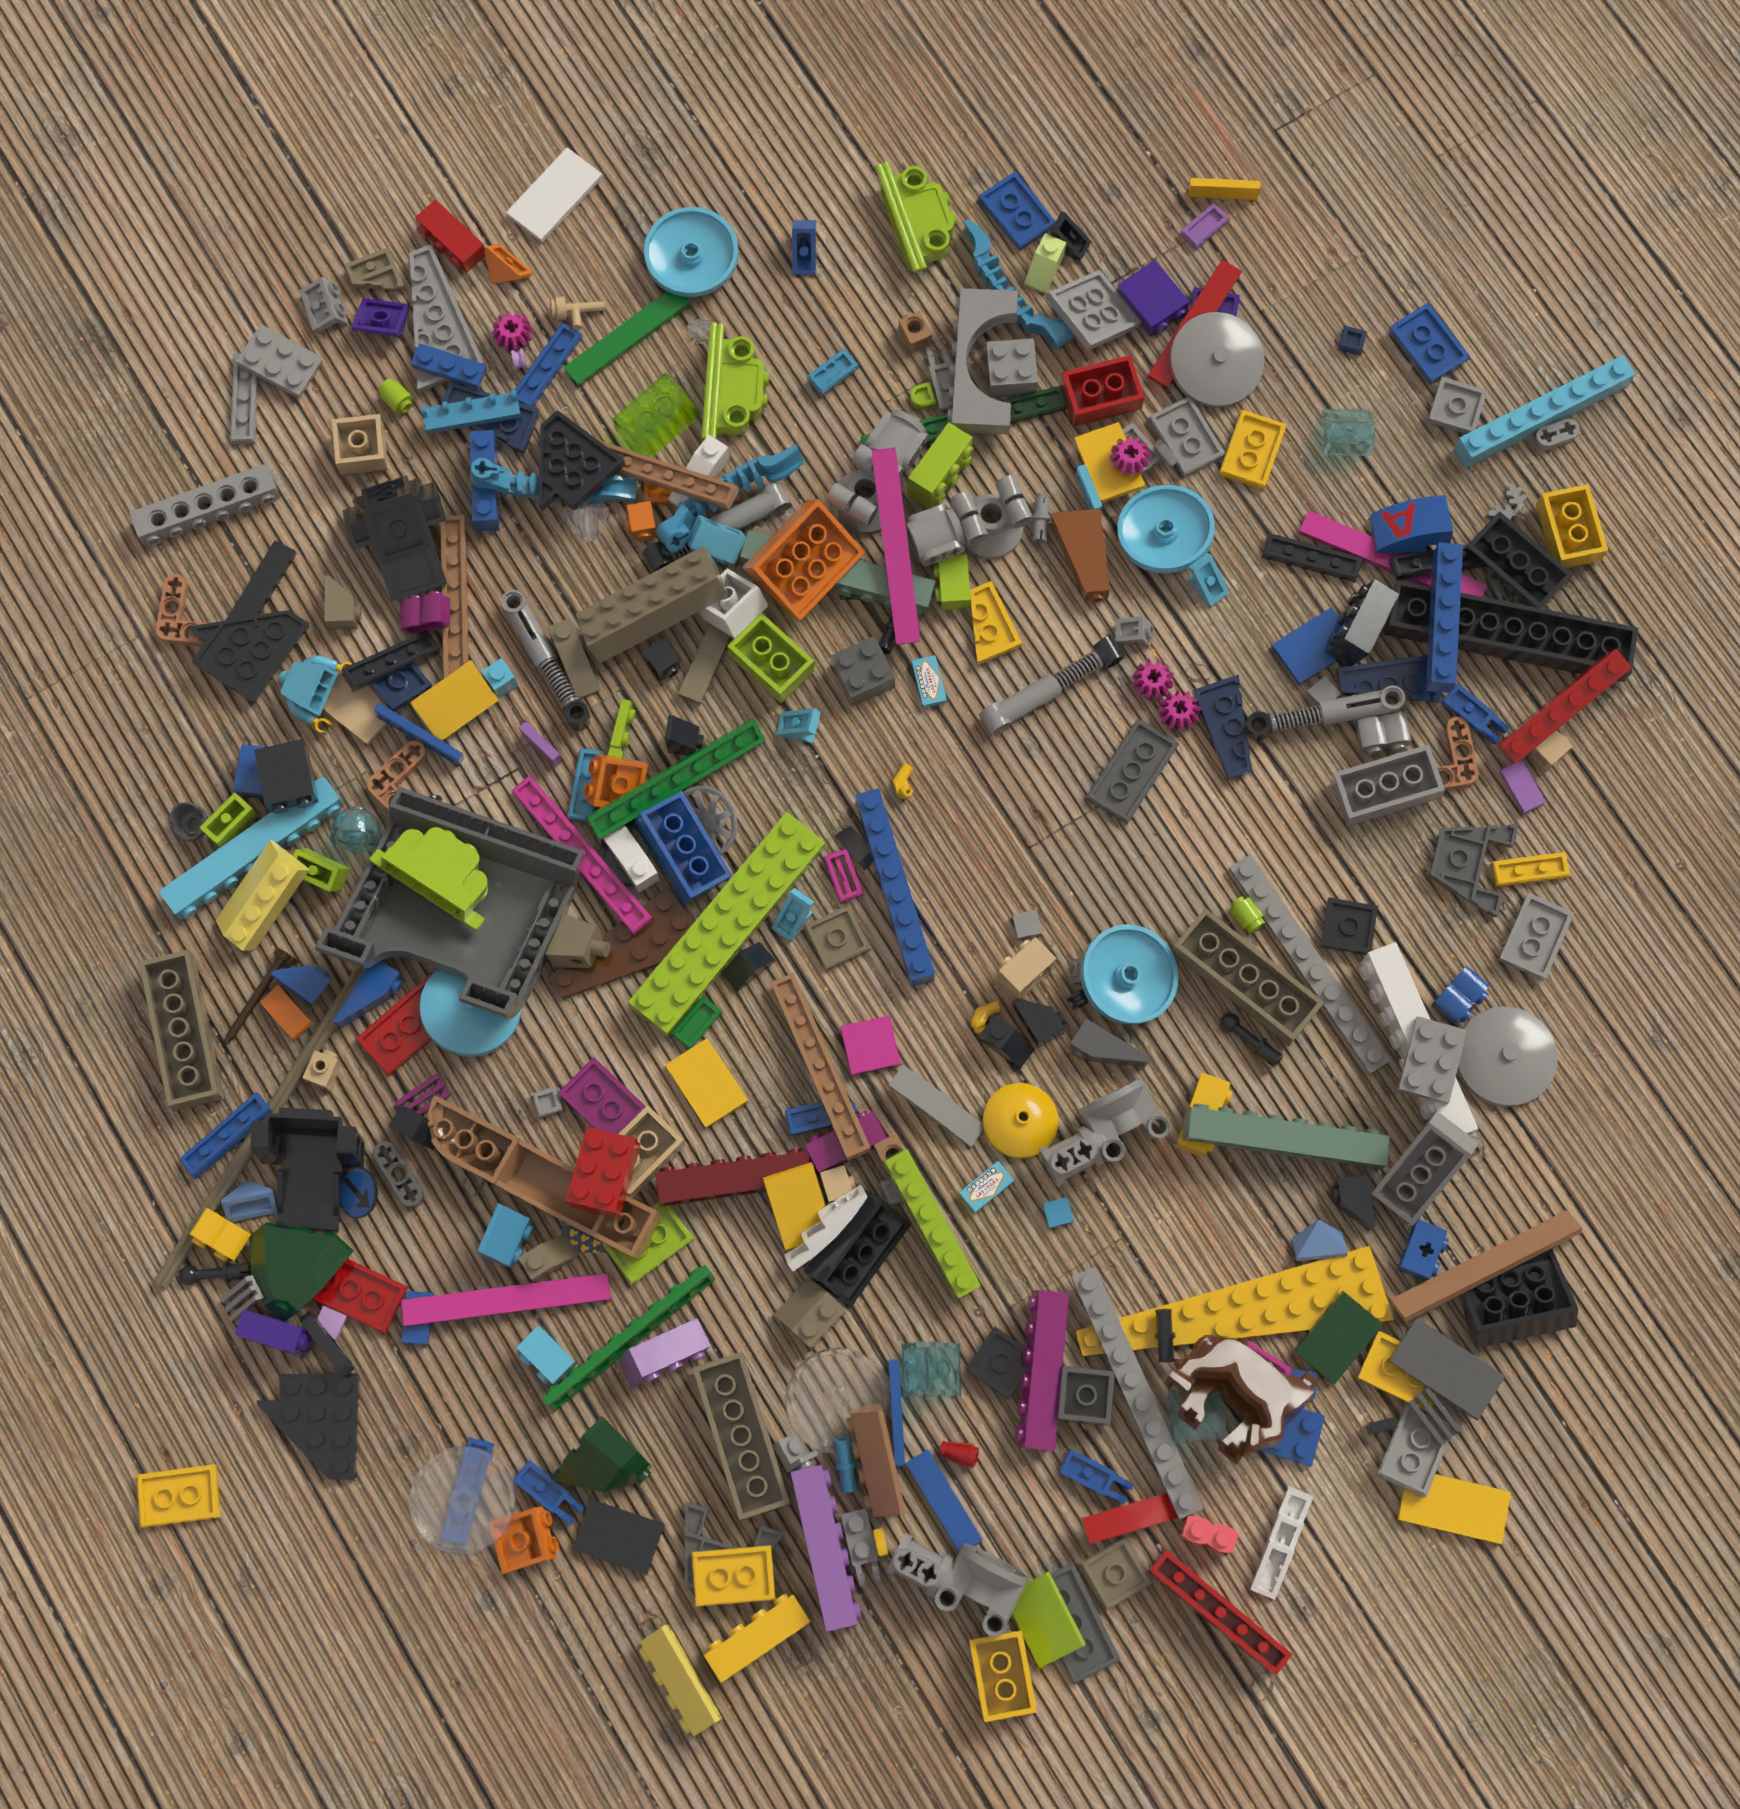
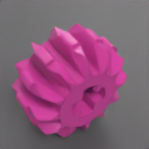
(512, 323)
(1138, 453)
(1153, 670)
(1170, 707)

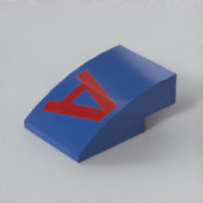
(1412, 525)

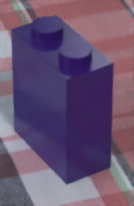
(1154, 298)
(274, 1334)

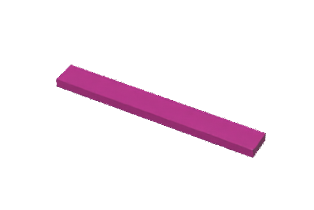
(1362, 545)
(895, 546)
(593, 866)
(505, 1300)

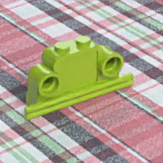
(917, 214)
(732, 385)
(439, 870)

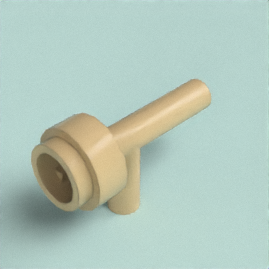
(559, 310)

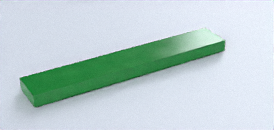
(625, 337)

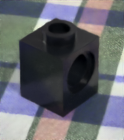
(662, 659)

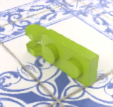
(620, 735)

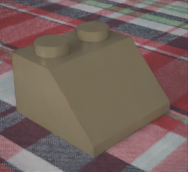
(810, 1313)

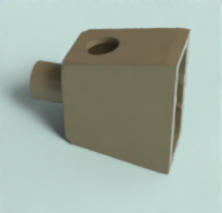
(576, 944)

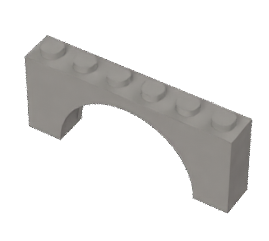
(978, 312)

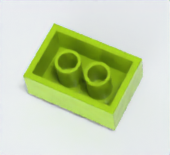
(940, 467)
(771, 658)

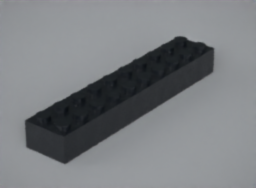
(1515, 630)

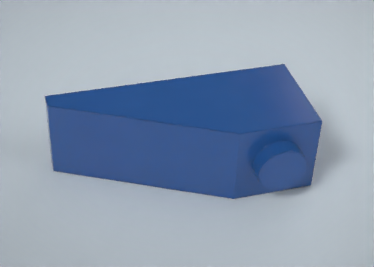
(371, 990)

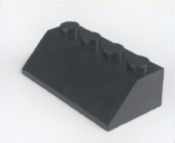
(1520, 561)
(858, 1250)

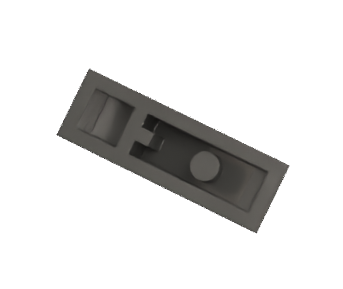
(1101, 1046)

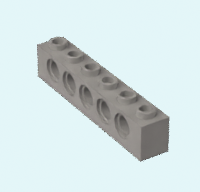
(192, 501)

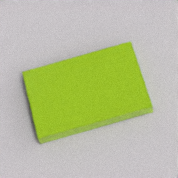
(667, 1239)
(1046, 1621)

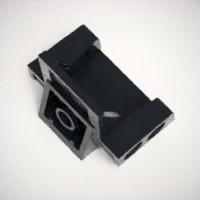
(396, 523)
(312, 1156)

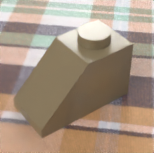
(340, 607)
(548, 1257)

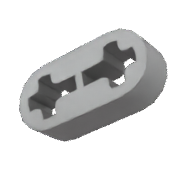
(1557, 438)

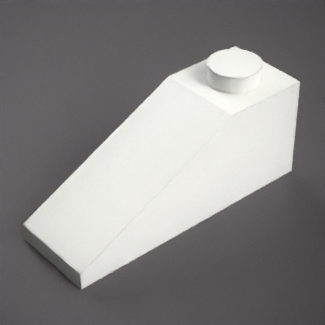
(707, 460)
(631, 858)

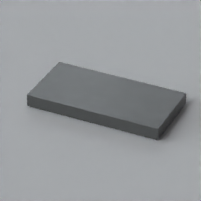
(1132, 771)
(1446, 1368)
(1099, 1649)

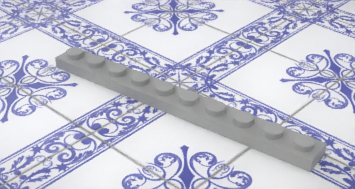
(1310, 965)
(1137, 1393)

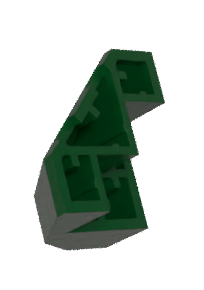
(293, 1265)
(602, 1461)

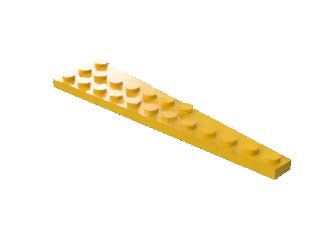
(1260, 1307)

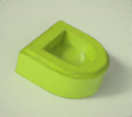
(922, 396)

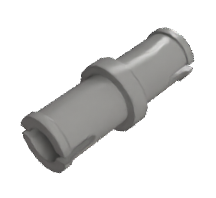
(1041, 518)

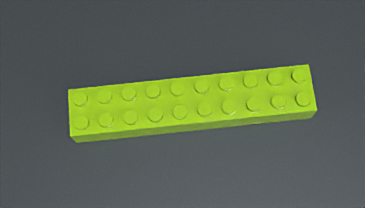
(726, 924)

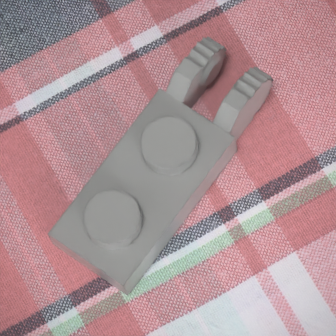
(941, 379)
(861, 1543)

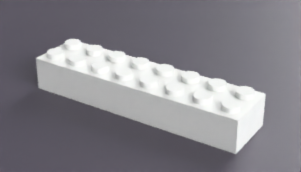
(1399, 1006)

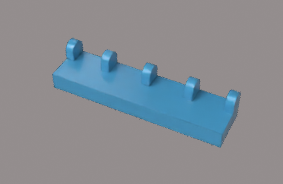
(471, 412)

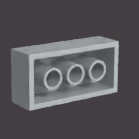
(1388, 785)
(1425, 1168)

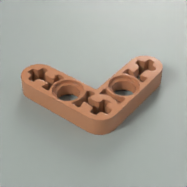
(175, 620)
(1454, 771)
(385, 795)

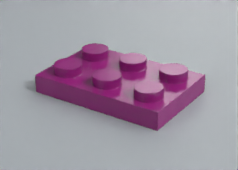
(601, 1098)

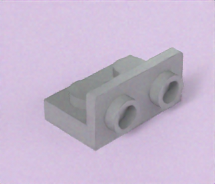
(323, 304)

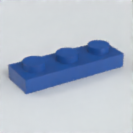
(449, 366)

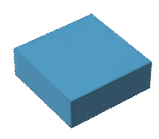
(1058, 1212)

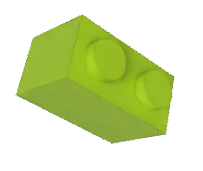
(953, 583)
(228, 820)
(323, 871)

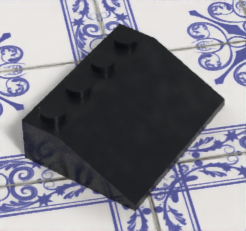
(1520, 1303)

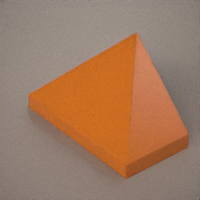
(504, 265)

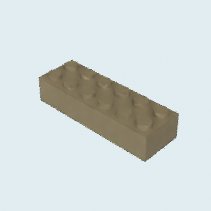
(651, 604)
(1247, 977)
(181, 1030)
(741, 1436)

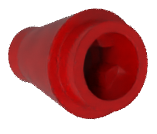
(960, 1453)

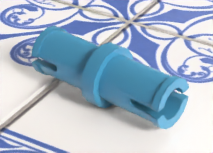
(845, 1464)

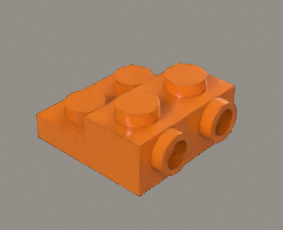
(612, 778)
(527, 1541)

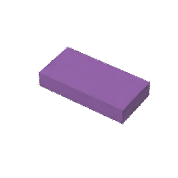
(1204, 226)
(540, 744)
(1522, 787)

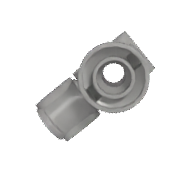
(893, 430)
(947, 532)
(1105, 1121)
(972, 1573)

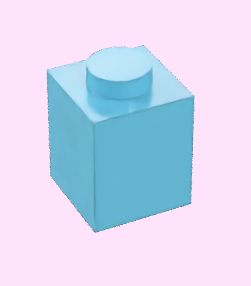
(500, 678)

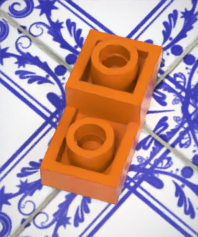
(286, 1012)

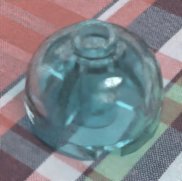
(356, 829)

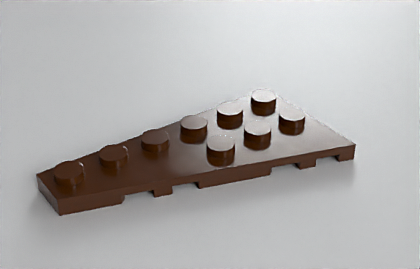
(628, 951)

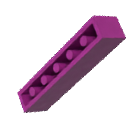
(1042, 1371)

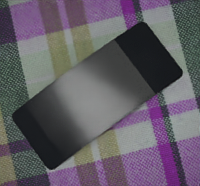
(856, 846)

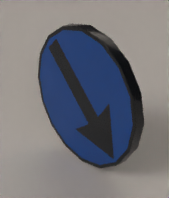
(359, 1192)

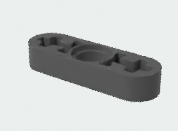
(414, 1186)

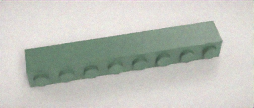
(861, 579)
(1285, 1137)

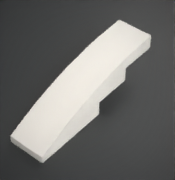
(833, 1220)
(1281, 1542)

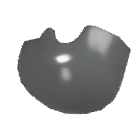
(186, 820)

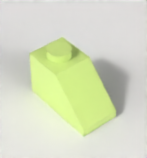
(1045, 263)

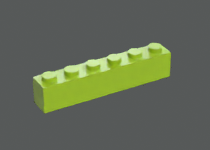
(931, 1223)

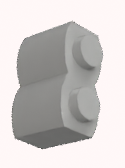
(1382, 733)

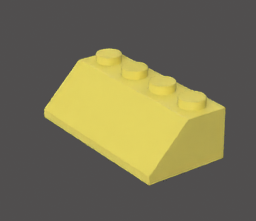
(261, 897)
(680, 1680)

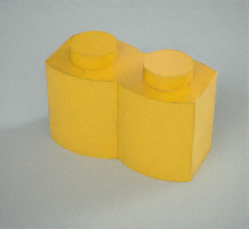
(219, 1234)

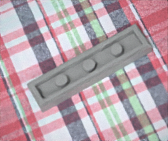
(243, 405)

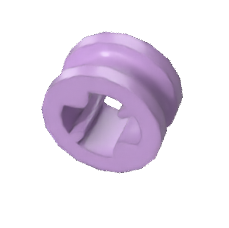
(519, 359)

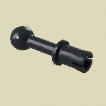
(1231, 1023)
(191, 1275)

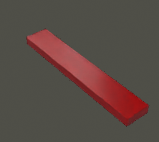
(1208, 301)

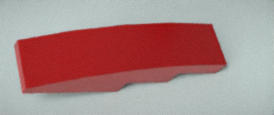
(1128, 1518)

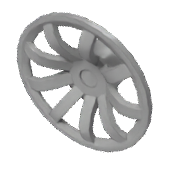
(713, 818)

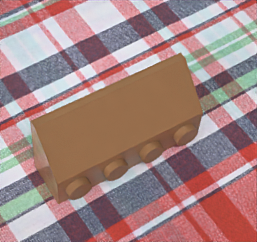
(877, 1461)

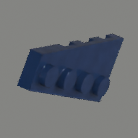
(512, 432)
(1404, 673)
(1225, 722)

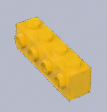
(756, 1638)

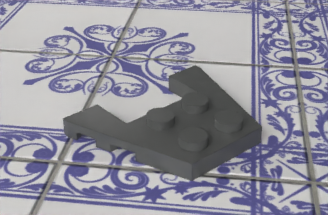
(1460, 859)
(694, 1542)

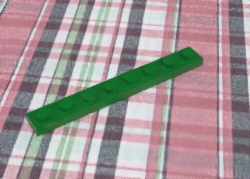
(675, 778)
(619, 1343)

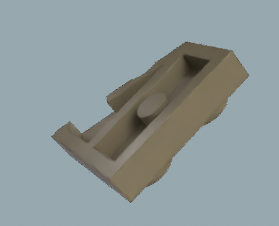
(375, 272)

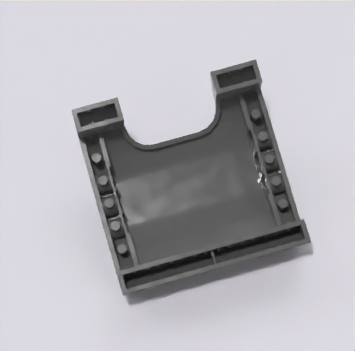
(528, 892)

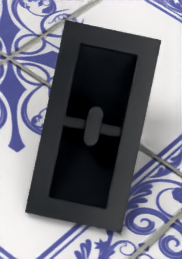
(1069, 232)
(747, 966)
(412, 1126)

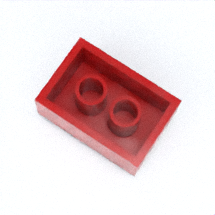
(1102, 390)
(603, 1172)

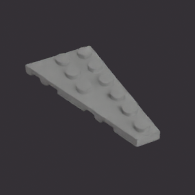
(437, 314)

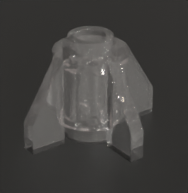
(586, 521)

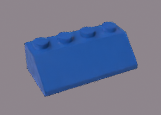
(683, 847)

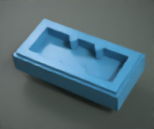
(833, 372)

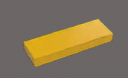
(1224, 188)
(1530, 869)

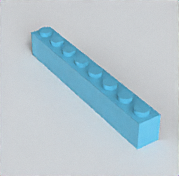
(1544, 411)
(234, 859)

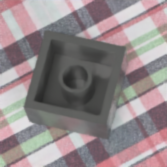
(862, 671)
(1086, 1396)

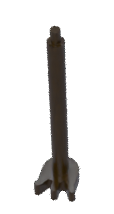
(282, 957)

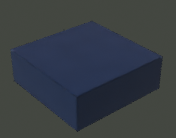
(1352, 340)

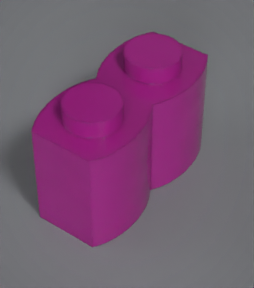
(425, 613)

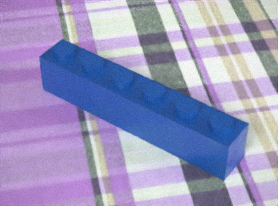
(1444, 617)

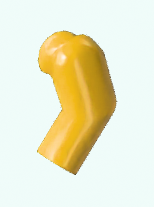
(981, 1015)

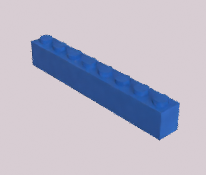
(895, 887)

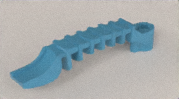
(1054, 331)
(502, 480)
(678, 528)

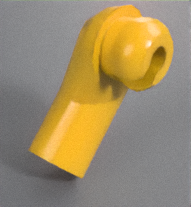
(900, 782)

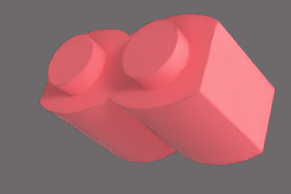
(1200, 1531)

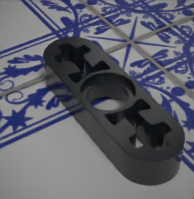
(327, 1343)

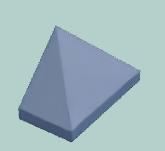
(249, 1201)
(1319, 1242)

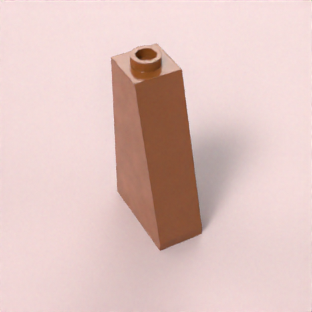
(1084, 550)

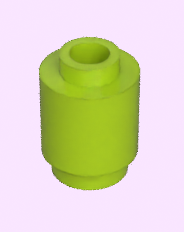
(395, 396)
(1247, 914)

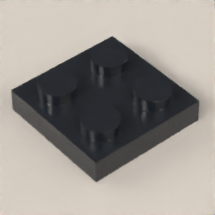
(1349, 926)
(999, 1363)

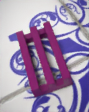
(419, 1089)

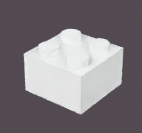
(739, 608)

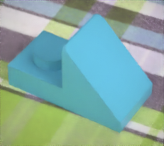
(1207, 580)
(799, 725)
(793, 915)

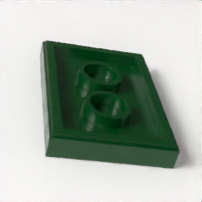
(1338, 1337)

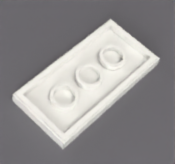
(554, 195)

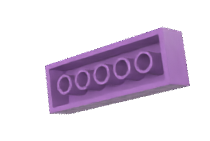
(824, 1548)

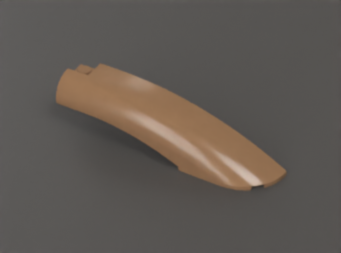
(533, 1176)

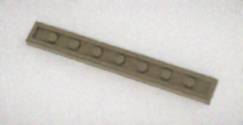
(710, 651)

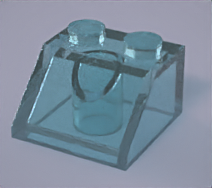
(1347, 432)
(931, 1369)
(1211, 1428)

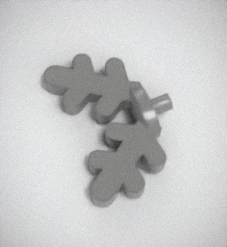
(1516, 500)

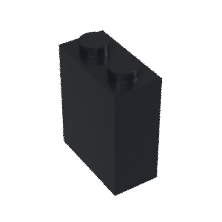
(286, 776)

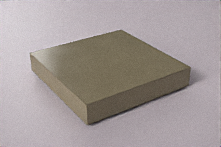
(837, 938)
(1115, 1573)

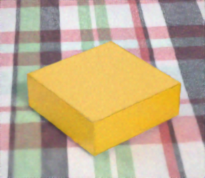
(880, 1542)

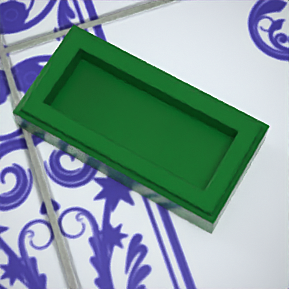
(696, 1023)

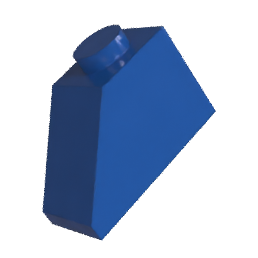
(804, 247)
(303, 981)

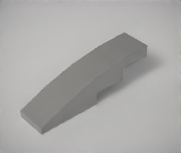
(936, 1106)

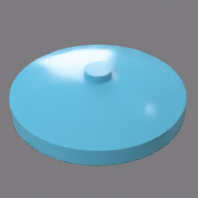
(691, 251)
(1165, 528)
(1129, 974)
(459, 1026)

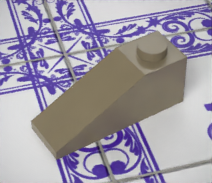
(573, 658)

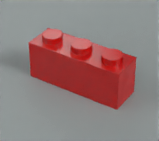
(450, 236)

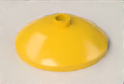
(1008, 1132)

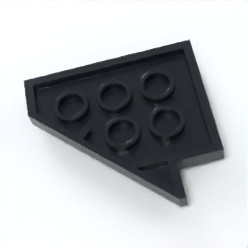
(572, 463)
(248, 649)
(320, 1419)

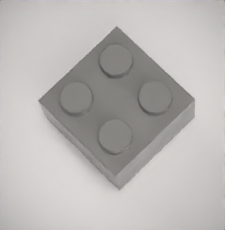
(1011, 367)

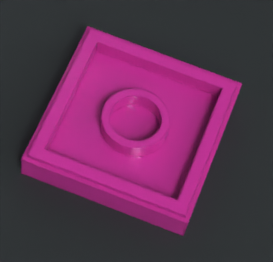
(870, 1045)

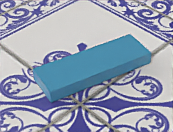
(578, 806)

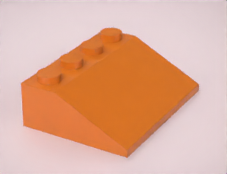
(804, 558)

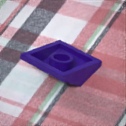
(381, 317)

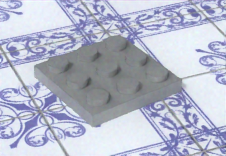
(1093, 310)

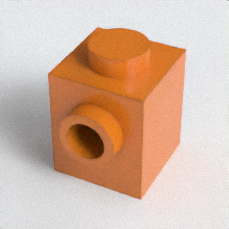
(641, 521)

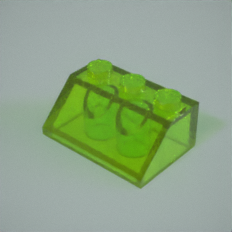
(655, 416)

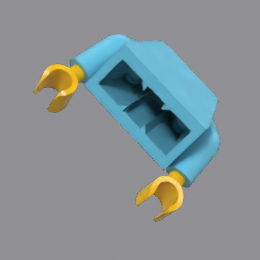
(309, 686)

